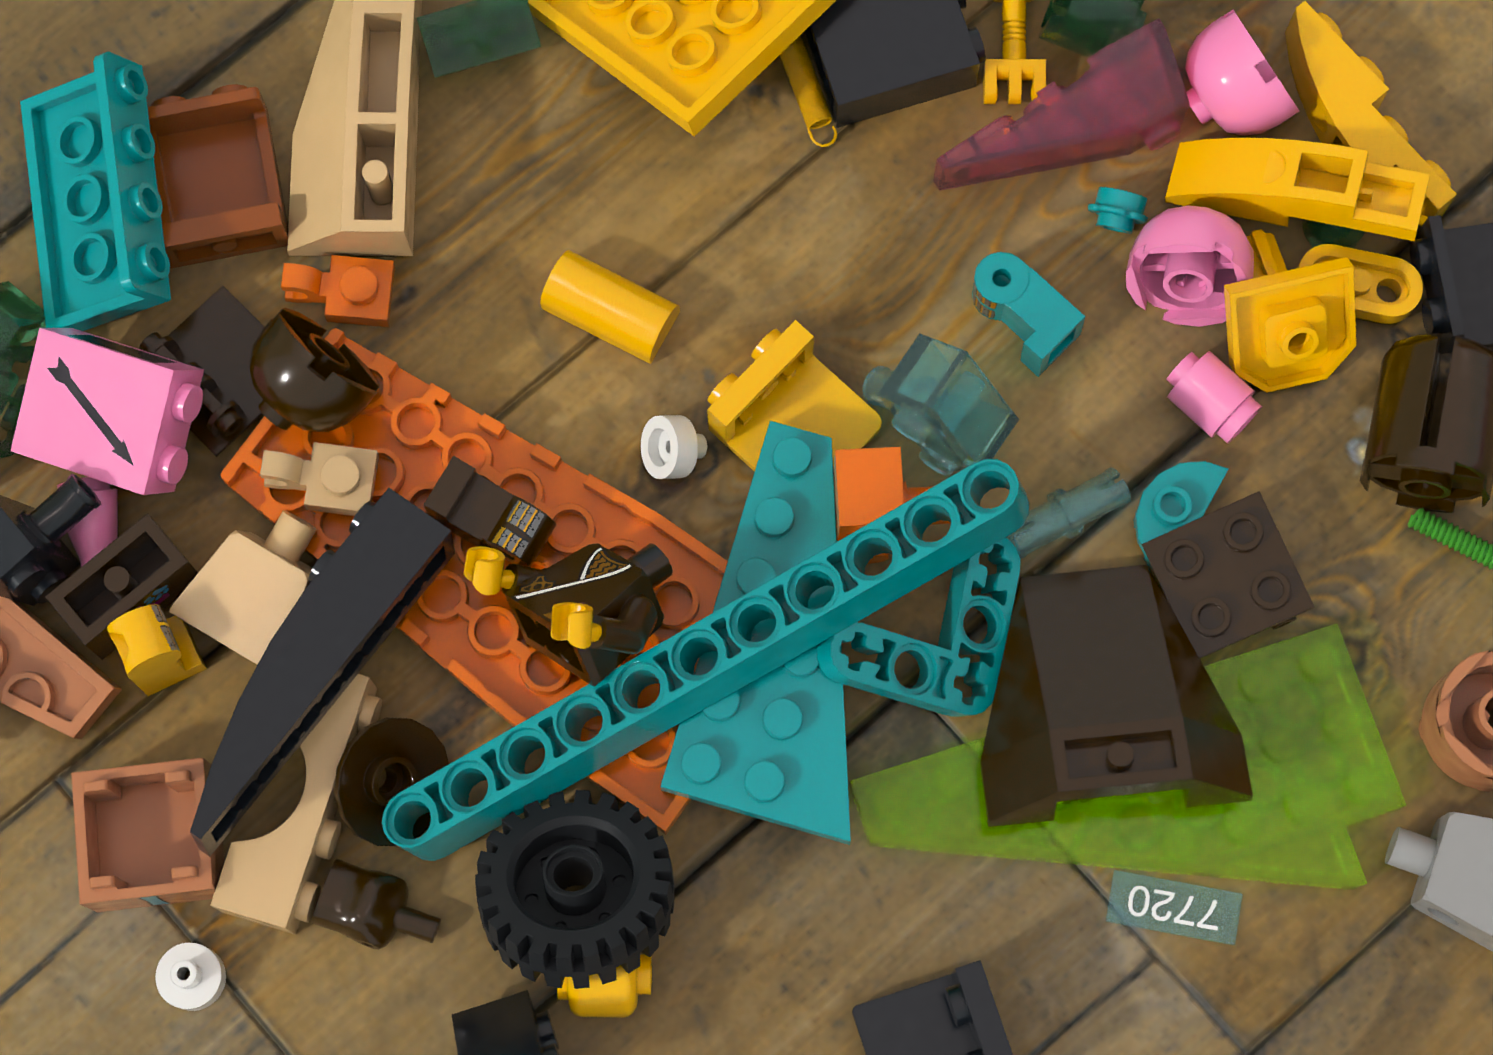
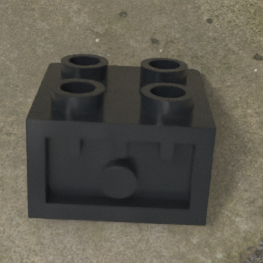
(935, 1018)

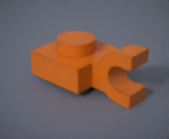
(353, 290)

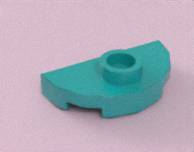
(1176, 499)

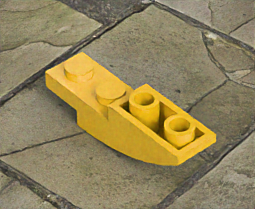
(1344, 98)
(1298, 179)

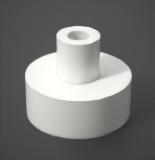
(671, 446)
(205, 979)

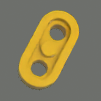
(1371, 272)

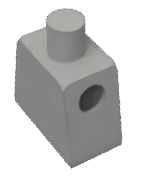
(1452, 872)

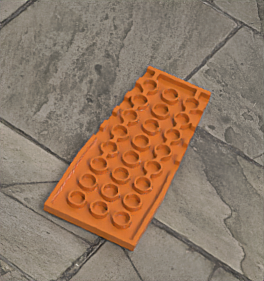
(473, 633)

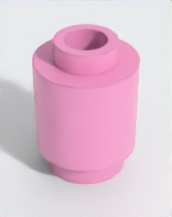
(1212, 396)

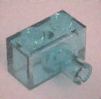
(942, 405)

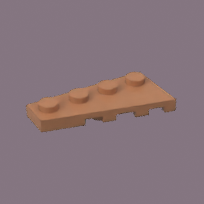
(47, 675)

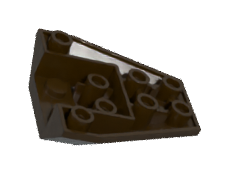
(1103, 702)

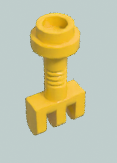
(1014, 65)

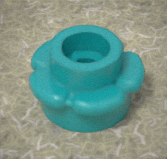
(1118, 209)

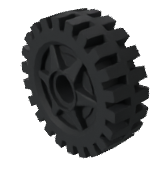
(583, 930)

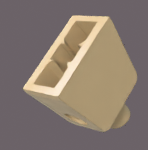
(249, 586)

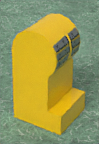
(154, 648)

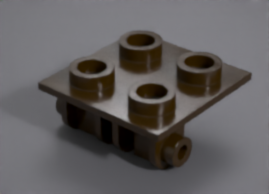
(220, 342)
(1228, 575)

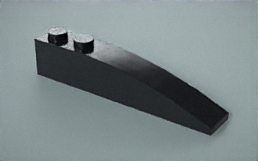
(319, 650)

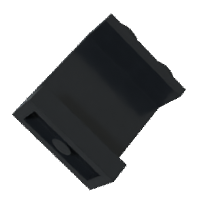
(1456, 281)

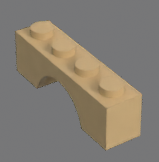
(274, 874)

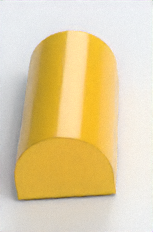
(608, 306)

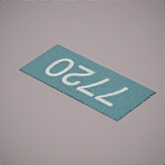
(1174, 907)

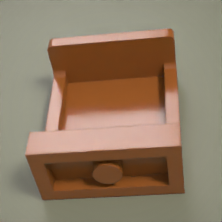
(217, 176)

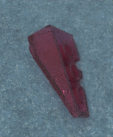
(1113, 109)

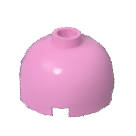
(1234, 81)
(1186, 261)

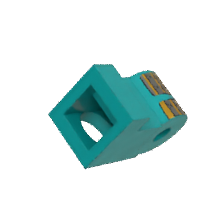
(1029, 306)

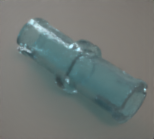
(1069, 511)

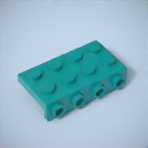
(96, 197)

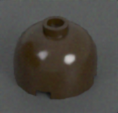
(306, 377)

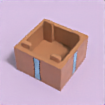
(138, 838)

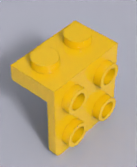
(791, 389)

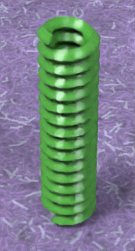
(1452, 536)

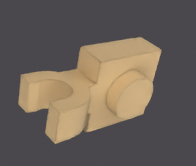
(334, 480)

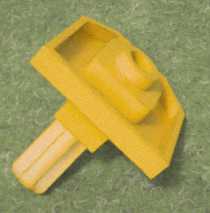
(1289, 323)

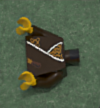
(582, 609)

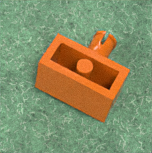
(867, 487)

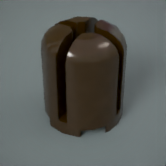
(1402, 418)

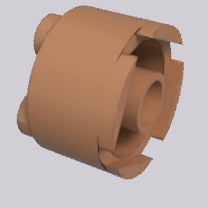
(1457, 722)

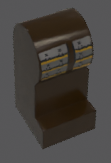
(488, 514)

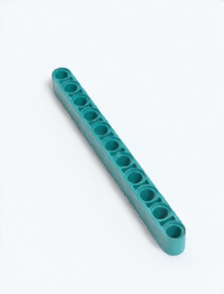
(738, 661)

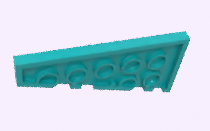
(782, 738)

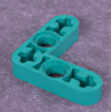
(939, 663)

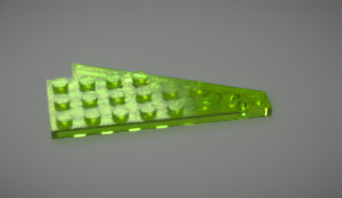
(1309, 766)

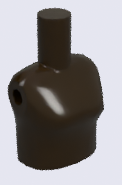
(370, 907)

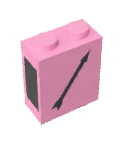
(108, 411)

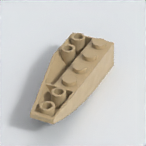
(358, 135)

